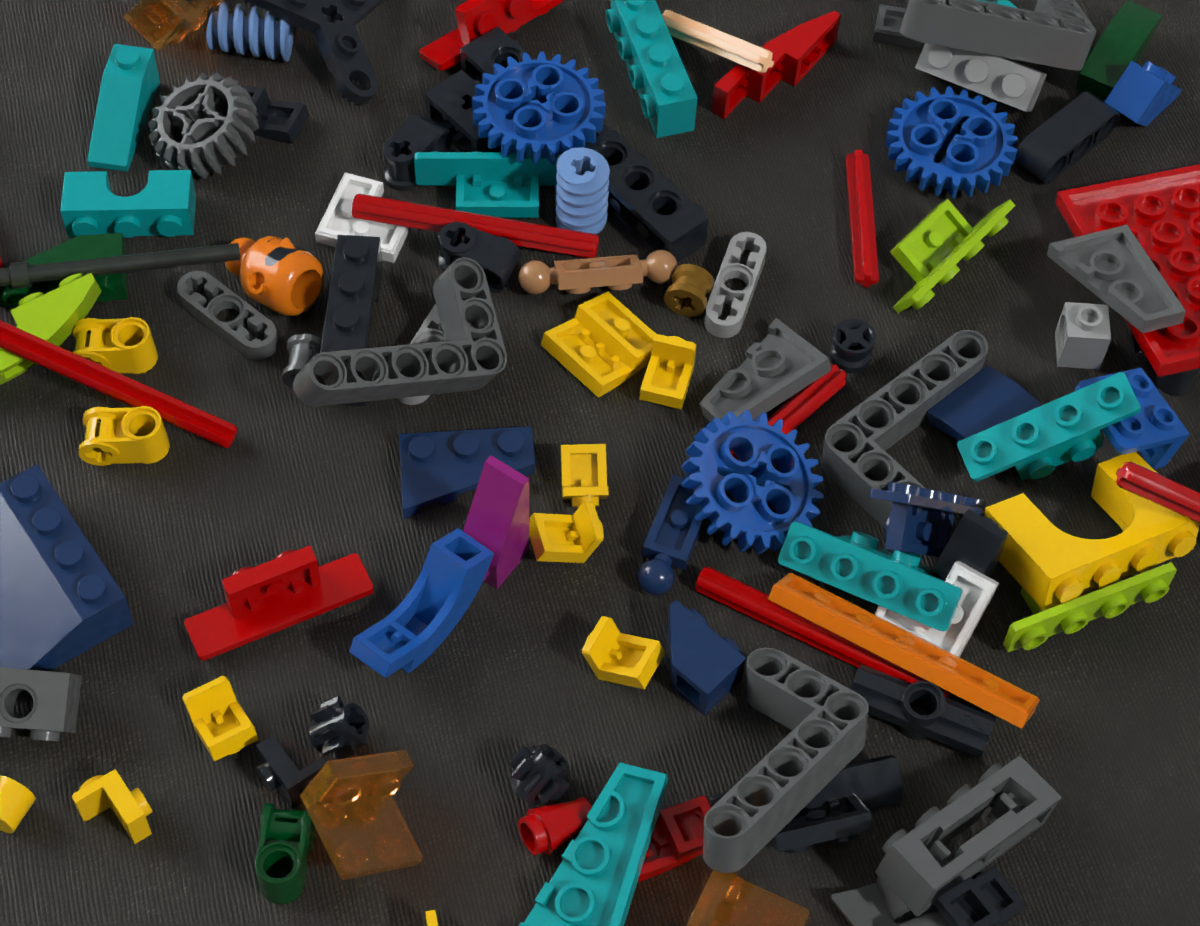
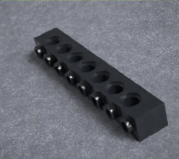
(638, 194)

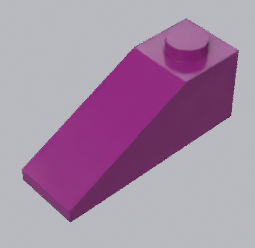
(500, 518)

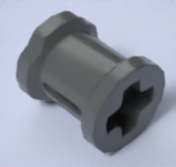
(300, 355)

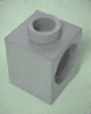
(1082, 335)

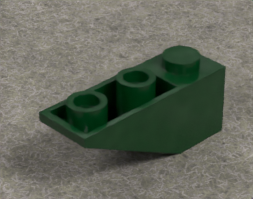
(78, 248)

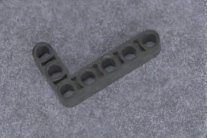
(1050, 35)
(419, 361)
(866, 446)
(825, 737)

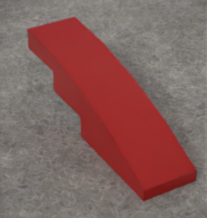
(793, 58)

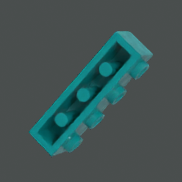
(653, 66)

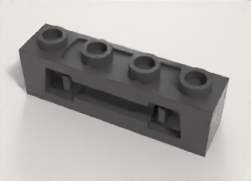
(916, 858)

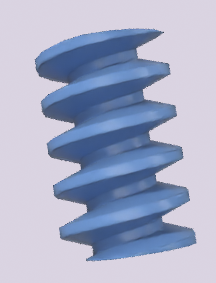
(249, 33)
(582, 190)

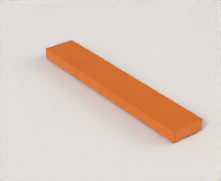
(905, 649)

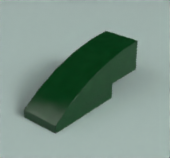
(1118, 46)

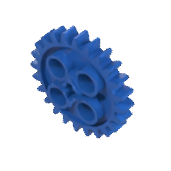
(538, 107)
(972, 158)
(751, 480)

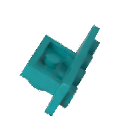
(488, 181)
(1051, 433)
(872, 573)

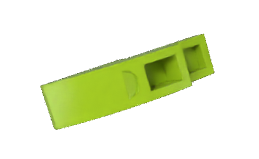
(50, 317)

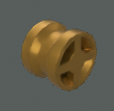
(689, 290)

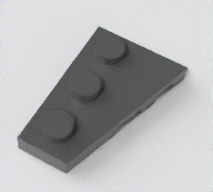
(1121, 275)
(768, 376)

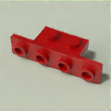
(478, 18)
(275, 598)

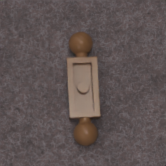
(580, 275)

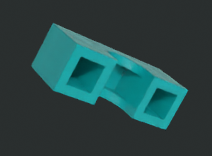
(160, 209)

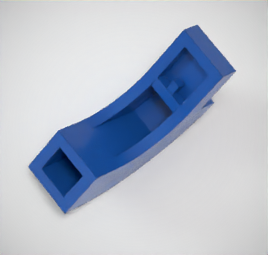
(431, 608)

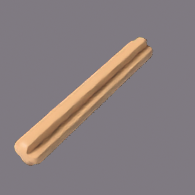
(718, 42)

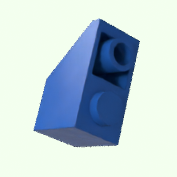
(1143, 92)

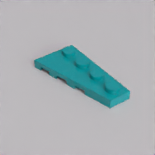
(607, 856)

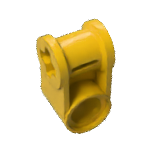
(116, 344)
(122, 436)

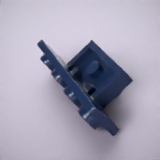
(922, 517)

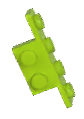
(938, 245)
(1078, 612)

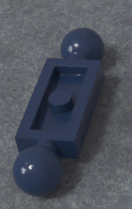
(670, 538)

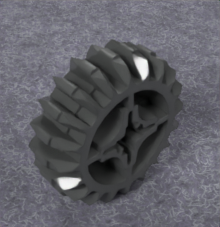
(208, 135)

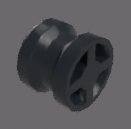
(846, 336)

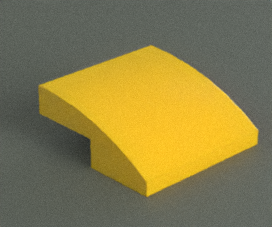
(601, 344)

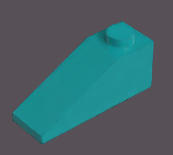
(123, 106)

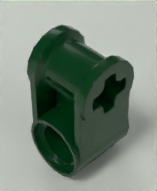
(284, 842)

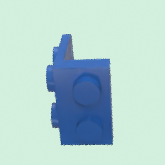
(1153, 431)

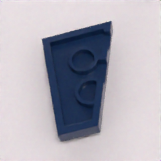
(451, 462)

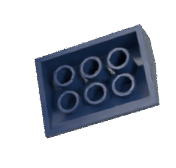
(51, 580)

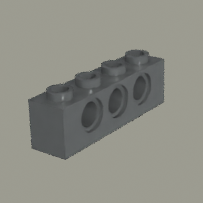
(54, 700)

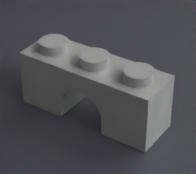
(984, 74)

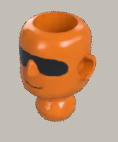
(278, 274)

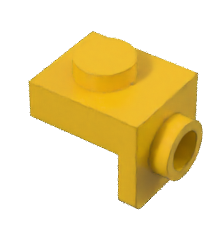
(668, 371)
(584, 473)
(566, 536)
(621, 656)
(219, 718)
(111, 791)

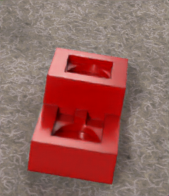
(675, 837)

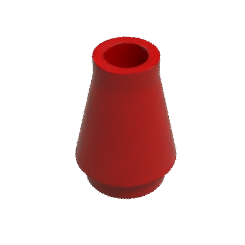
(553, 825)

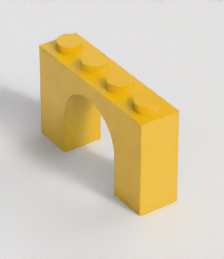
(1062, 567)

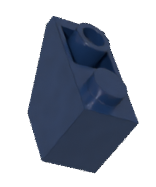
(700, 661)

